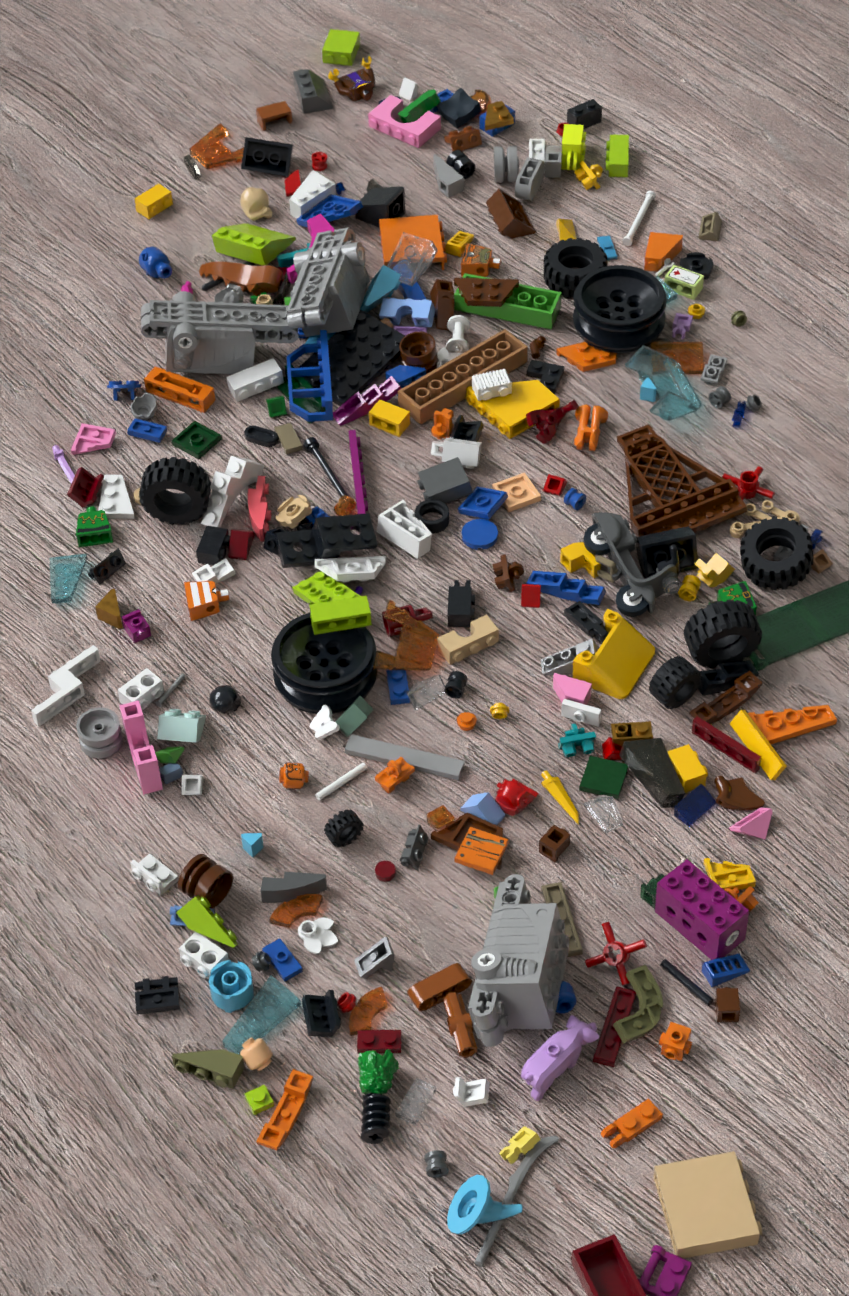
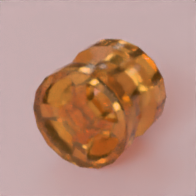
(345, 506)

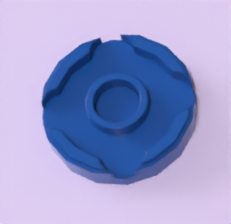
(479, 534)

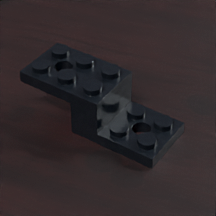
(326, 539)

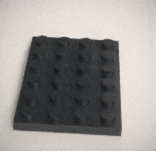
(357, 356)

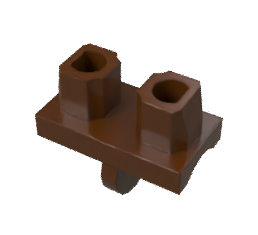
(509, 573)

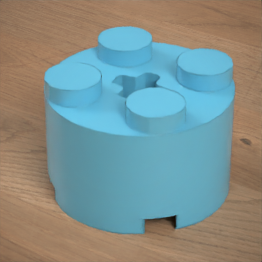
(231, 985)

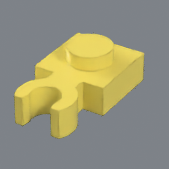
(520, 1143)

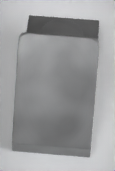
(376, 957)

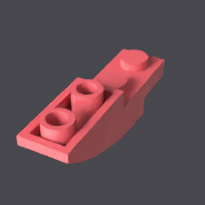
(258, 508)

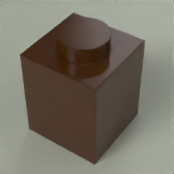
(727, 1004)

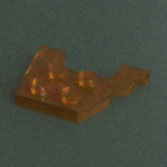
(212, 152)
(415, 644)

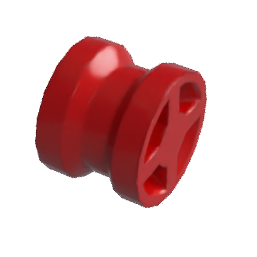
(319, 161)

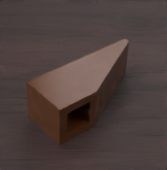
(443, 300)

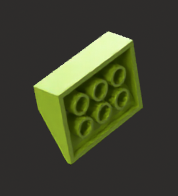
(251, 243)

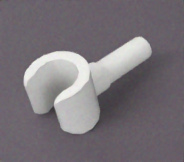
(665, 267)

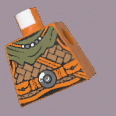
(478, 261)

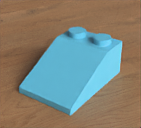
(380, 287)

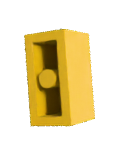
(153, 201)
(389, 418)
(688, 767)

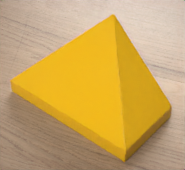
(565, 229)

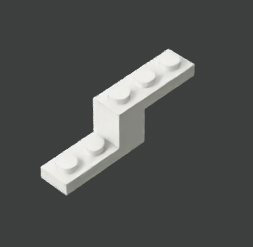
(66, 685)

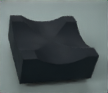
(459, 108)

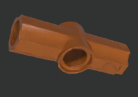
(460, 1025)

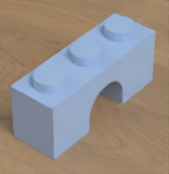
(421, 311)

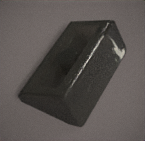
(282, 292)

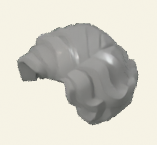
(230, 294)

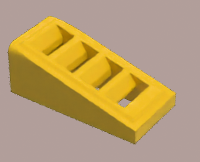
(458, 242)

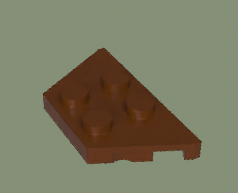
(485, 291)
(456, 830)

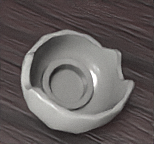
(144, 407)

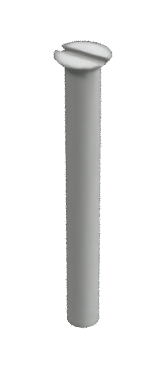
(170, 690)

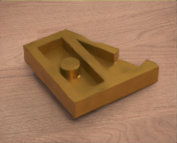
(497, 116)

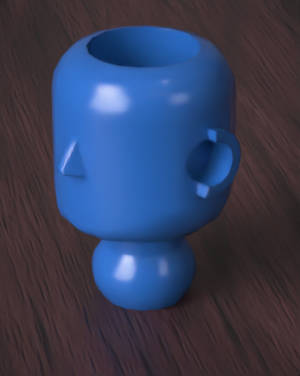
(155, 263)

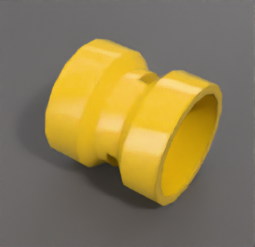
(689, 588)

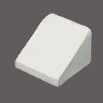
(408, 89)
(192, 784)

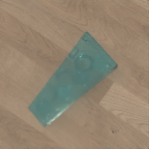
(264, 1013)

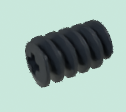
(375, 1118)

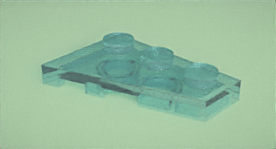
(65, 575)

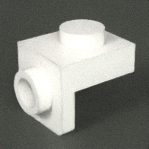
(471, 1092)

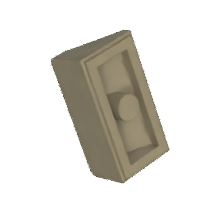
(710, 227)

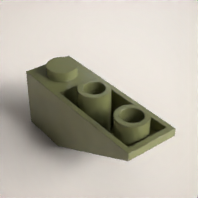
(212, 1065)

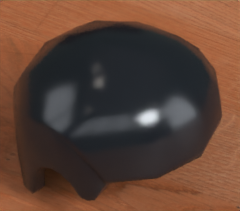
(224, 699)

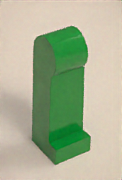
(419, 106)

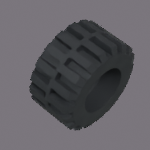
(675, 682)

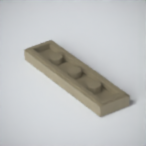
(555, 894)

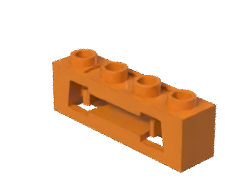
(179, 389)

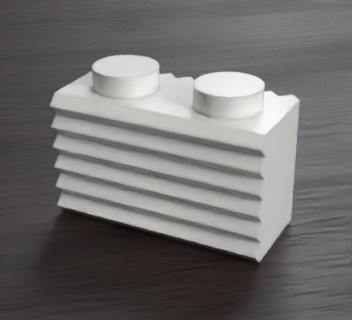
(491, 384)

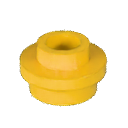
(696, 311)
(499, 711)

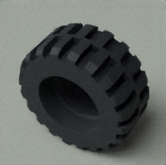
(568, 255)
(177, 475)
(776, 573)
(722, 633)

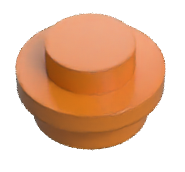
(466, 721)

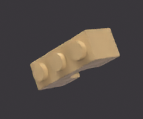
(455, 648)

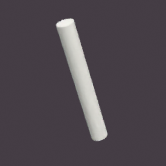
(341, 781)

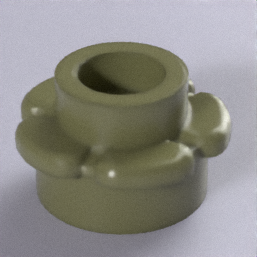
(739, 318)

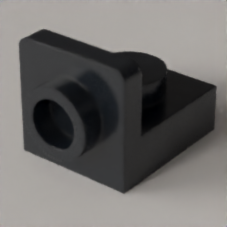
(270, 541)

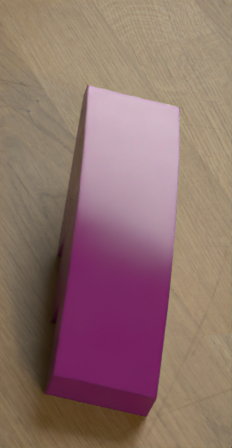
(360, 404)

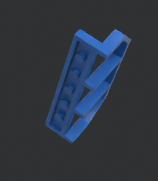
(323, 371)

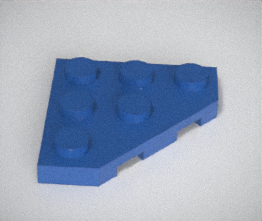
(332, 208)

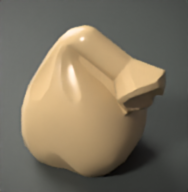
(255, 203)

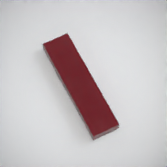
(726, 744)
(609, 1041)

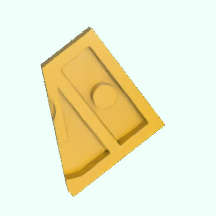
(729, 874)

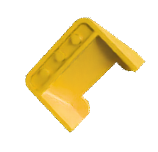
(618, 660)

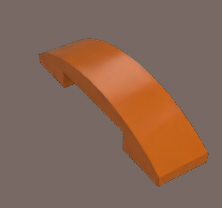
(287, 1110)

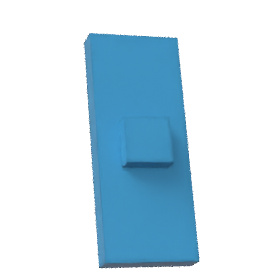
(606, 244)

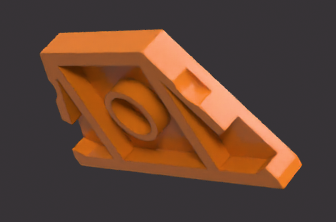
(586, 357)

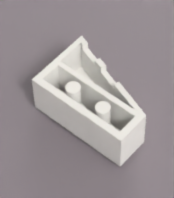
(310, 193)
(404, 529)

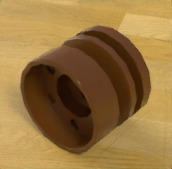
(419, 350)
(206, 879)

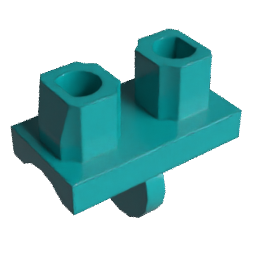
(574, 738)

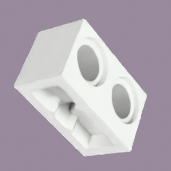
(143, 687)
(206, 953)

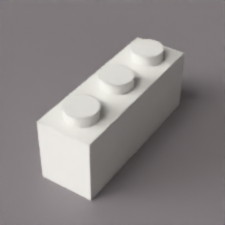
(255, 380)

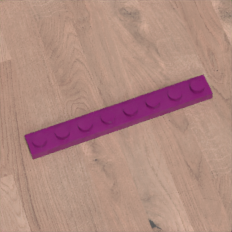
(357, 468)

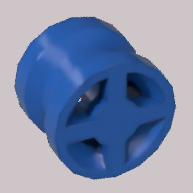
(575, 499)

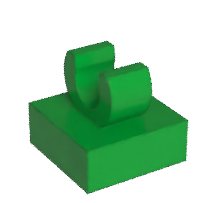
(276, 406)

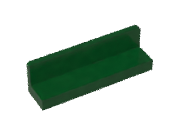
(310, 404)

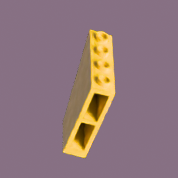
(510, 411)

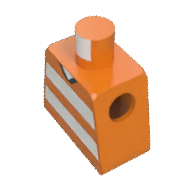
(203, 598)

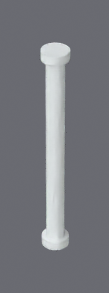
(627, 240)

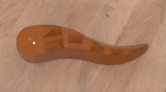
(251, 278)

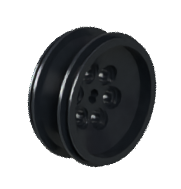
(619, 308)
(323, 667)

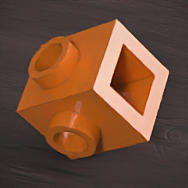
(676, 1041)

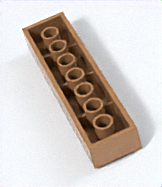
(448, 383)

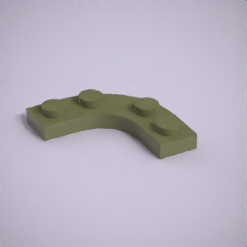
(649, 1006)

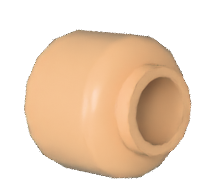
(256, 1054)

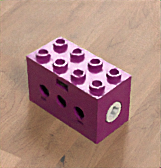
(701, 910)

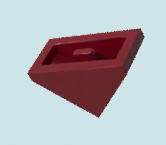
(240, 544)

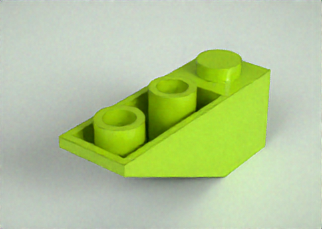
(202, 920)

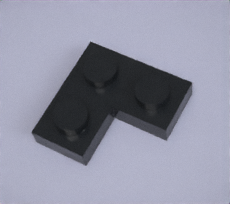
(548, 373)

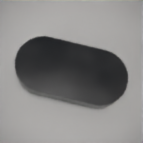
(261, 436)

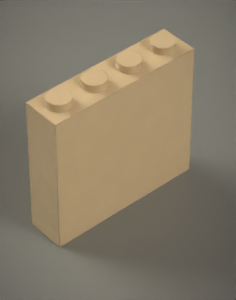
(707, 1205)

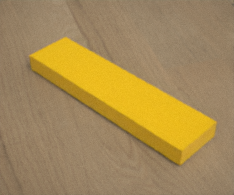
(757, 742)

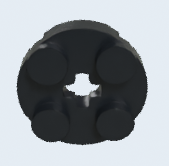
(704, 267)

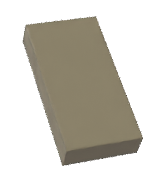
(288, 438)

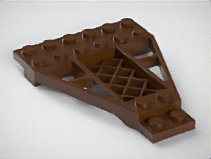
(696, 509)

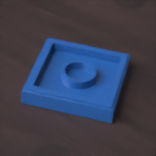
(483, 502)

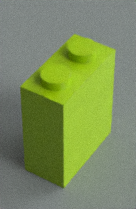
(341, 47)

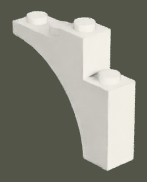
(227, 486)

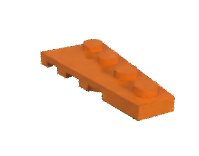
(793, 723)

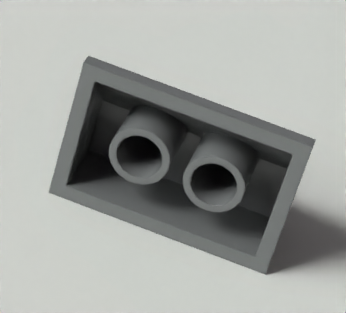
(311, 91)

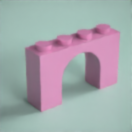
(414, 133)
(140, 749)

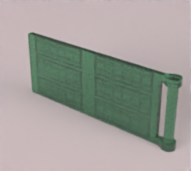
(803, 624)

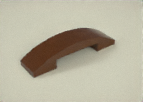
(730, 700)

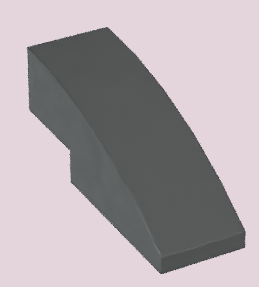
(292, 885)

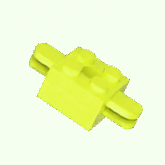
(573, 147)

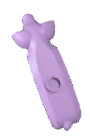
(557, 1055)

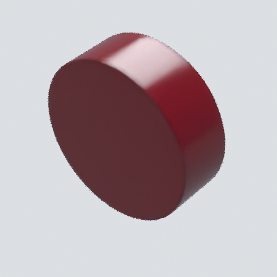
(385, 871)

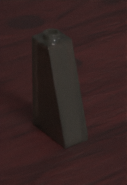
(654, 769)

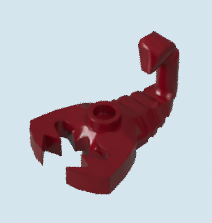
(548, 420)

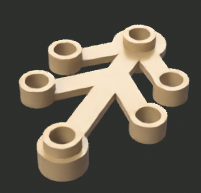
(738, 533)

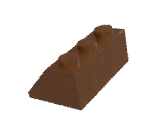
(509, 215)

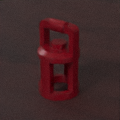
(416, 614)

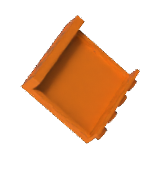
(420, 226)

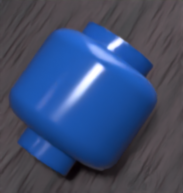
(567, 998)

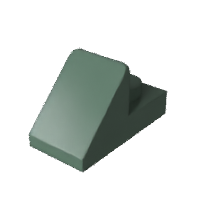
(354, 716)

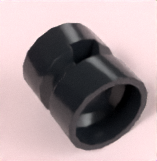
(461, 163)

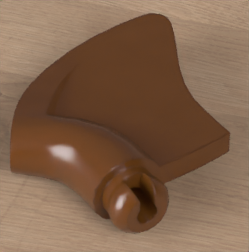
(736, 795)

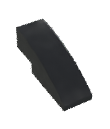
(724, 676)

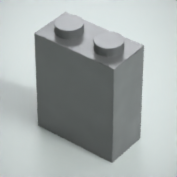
(444, 481)

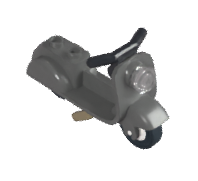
(612, 537)

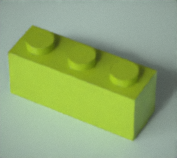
(617, 155)
(340, 615)

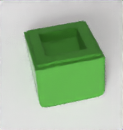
(169, 754)

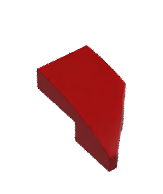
(292, 183)

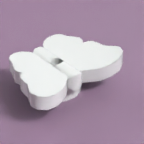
(324, 724)

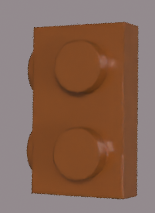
(464, 139)

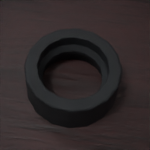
(437, 507)

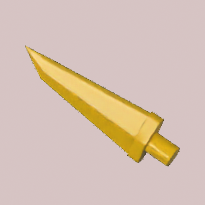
(556, 789)

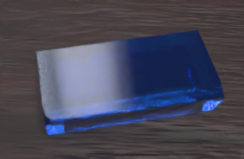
(694, 805)

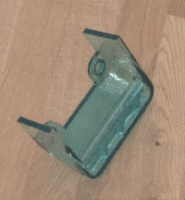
(673, 387)

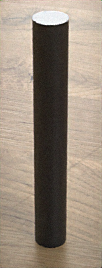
(686, 982)

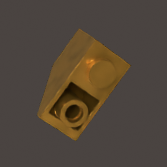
(631, 731)

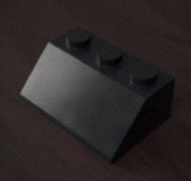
(267, 156)
(656, 548)

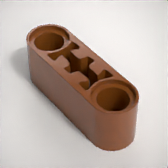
(437, 986)

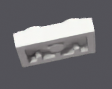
(154, 874)

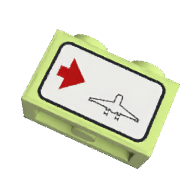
(684, 282)

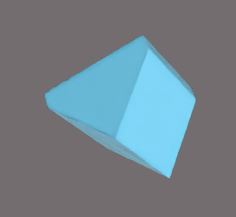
(648, 391)
(252, 843)

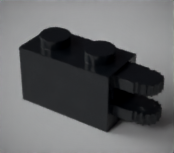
(459, 605)

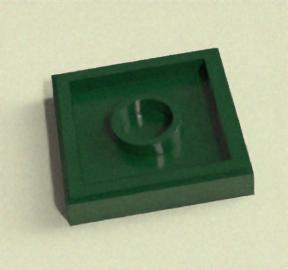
(196, 440)
(603, 777)

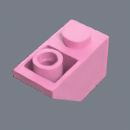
(571, 689)

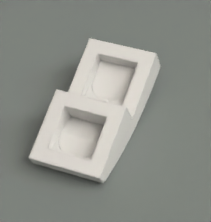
(216, 573)

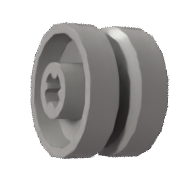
(506, 164)
(99, 732)

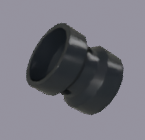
(455, 686)

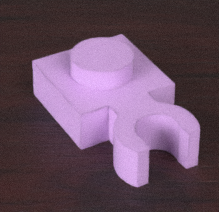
(681, 324)

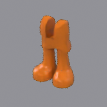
(586, 434)

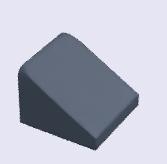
(170, 772)

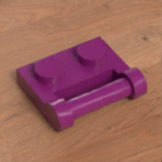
(672, 1275)

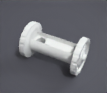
(458, 326)

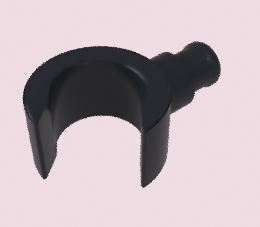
(309, 526)

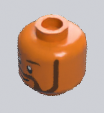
(293, 775)

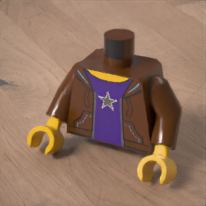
(357, 84)

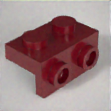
(85, 487)

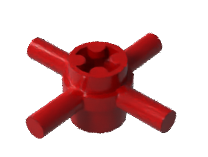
(748, 484)
(608, 957)

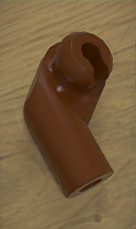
(536, 345)

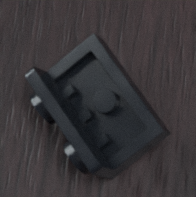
(467, 430)
(321, 1014)

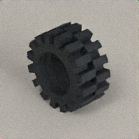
(343, 828)

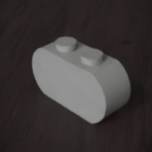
(529, 179)

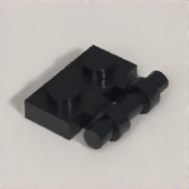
(158, 999)

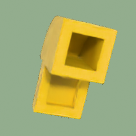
(577, 556)
(715, 571)

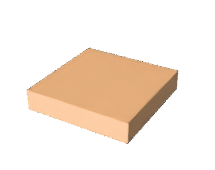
(519, 490)

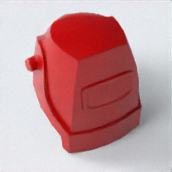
(514, 796)

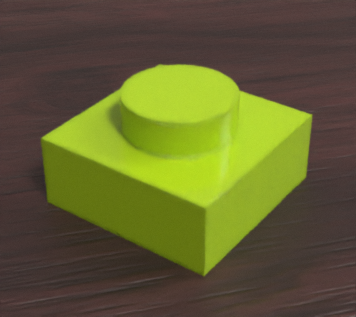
(259, 1099)

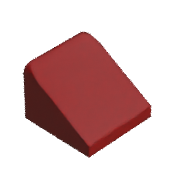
(554, 485)
(531, 595)
(611, 750)

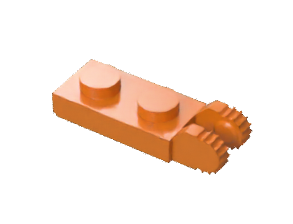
(632, 1123)

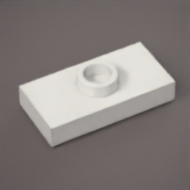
(581, 712)

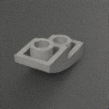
(714, 369)

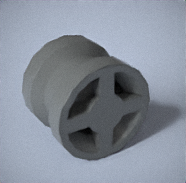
(719, 397)
(436, 1164)

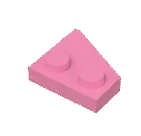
(92, 438)

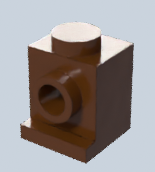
(554, 843)

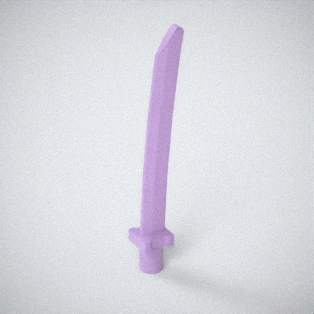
(59, 455)

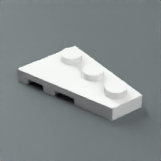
(115, 498)

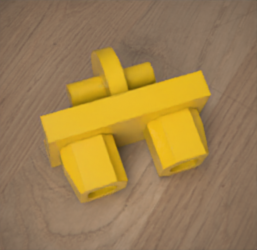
(590, 174)

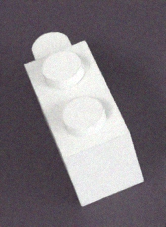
(466, 450)

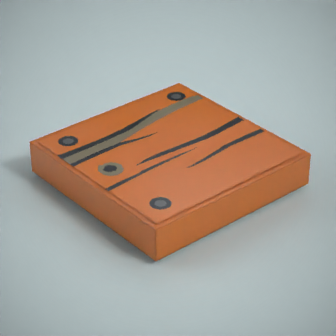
(481, 850)

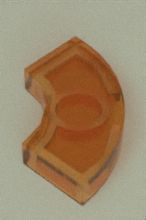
(296, 908)
(366, 1010)

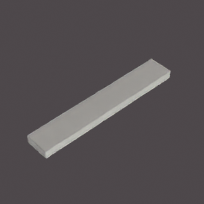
(421, 760)

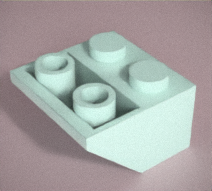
(181, 726)

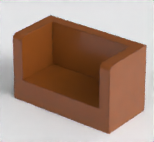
(272, 113)

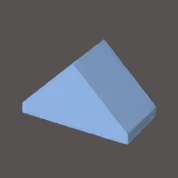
(484, 807)

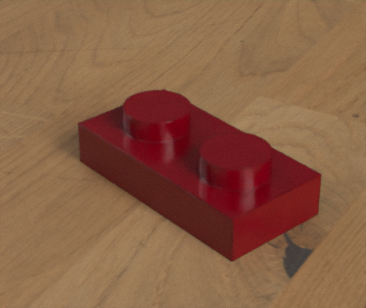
(379, 1041)

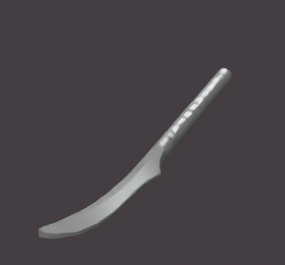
(514, 1184)

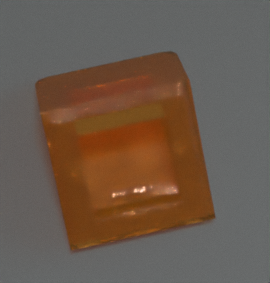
(439, 817)

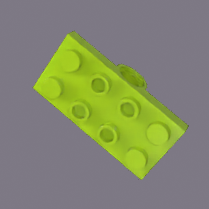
(322, 589)

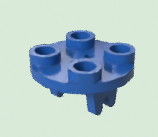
(117, 385)

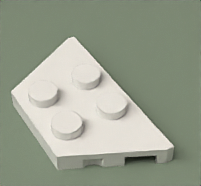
(351, 568)

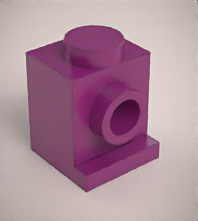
(136, 626)

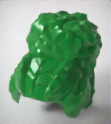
(376, 1071)

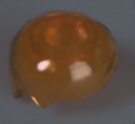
(483, 99)

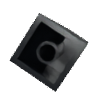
(382, 204)

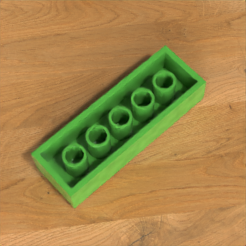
(525, 306)

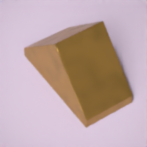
(108, 610)

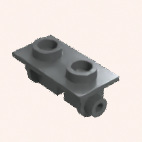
(417, 841)

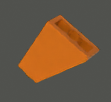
(661, 247)

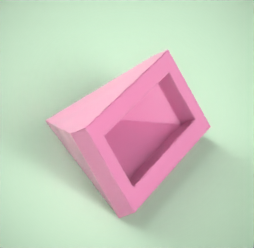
(754, 824)

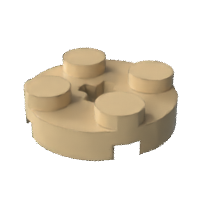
(293, 511)

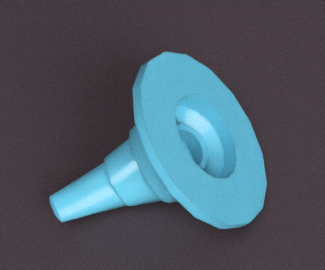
(475, 1206)

